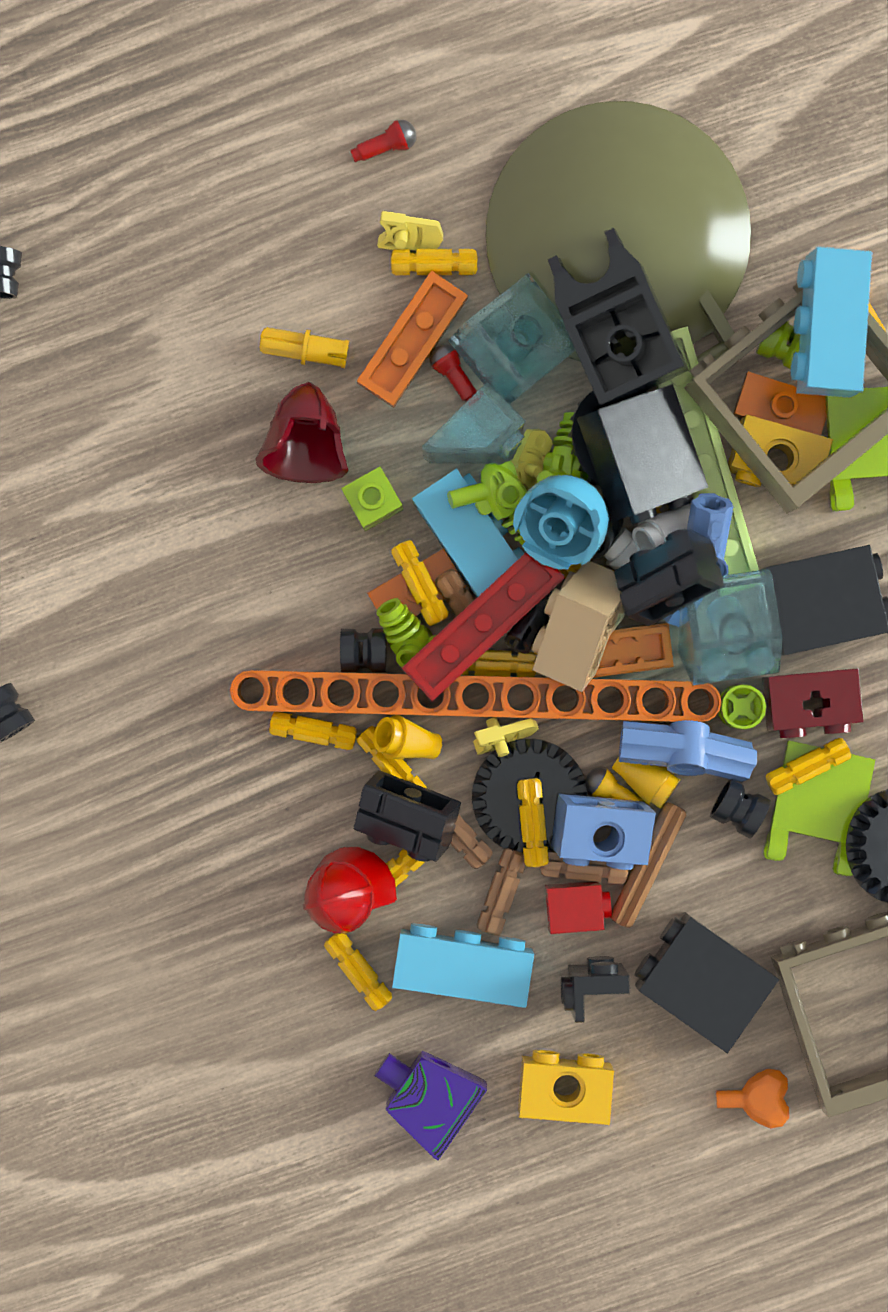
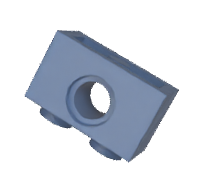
(582, 815)

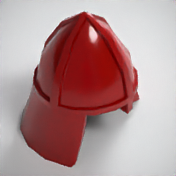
(347, 889)

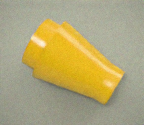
(403, 739)
(650, 782)

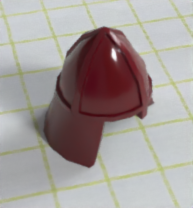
(303, 439)

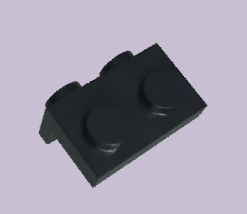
(596, 977)

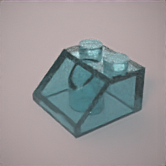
(514, 340)
(477, 432)
(732, 630)

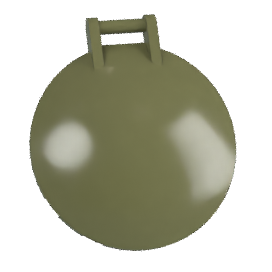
(648, 179)

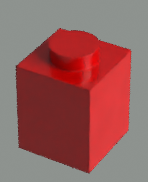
(577, 907)

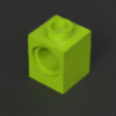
(372, 498)

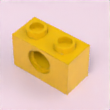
(801, 447)
(587, 1104)

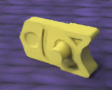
(408, 232)
(531, 455)
(496, 737)

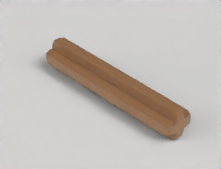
(643, 876)

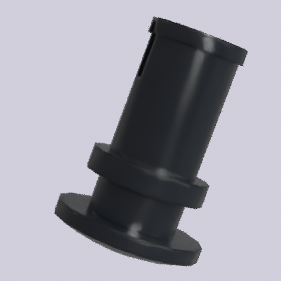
(528, 627)

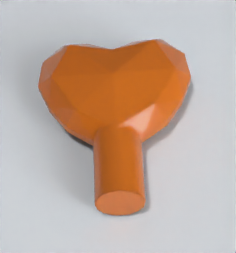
(760, 1098)

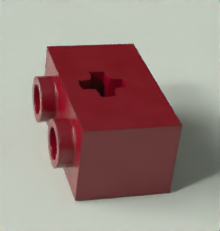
(839, 697)

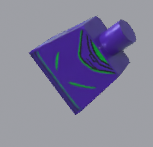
(430, 1098)

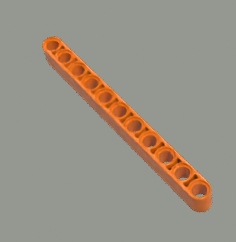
(497, 705)

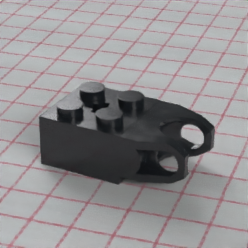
(607, 311)

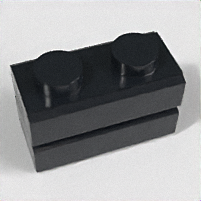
(668, 577)
(406, 816)

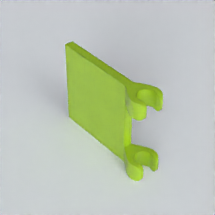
(844, 420)
(820, 805)

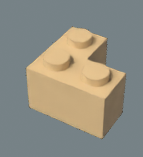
(578, 626)

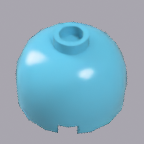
(561, 521)

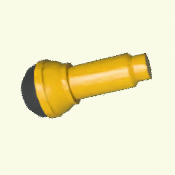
(602, 784)

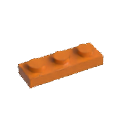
(412, 339)

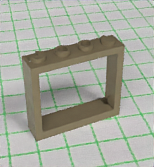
(739, 345)
(855, 1092)

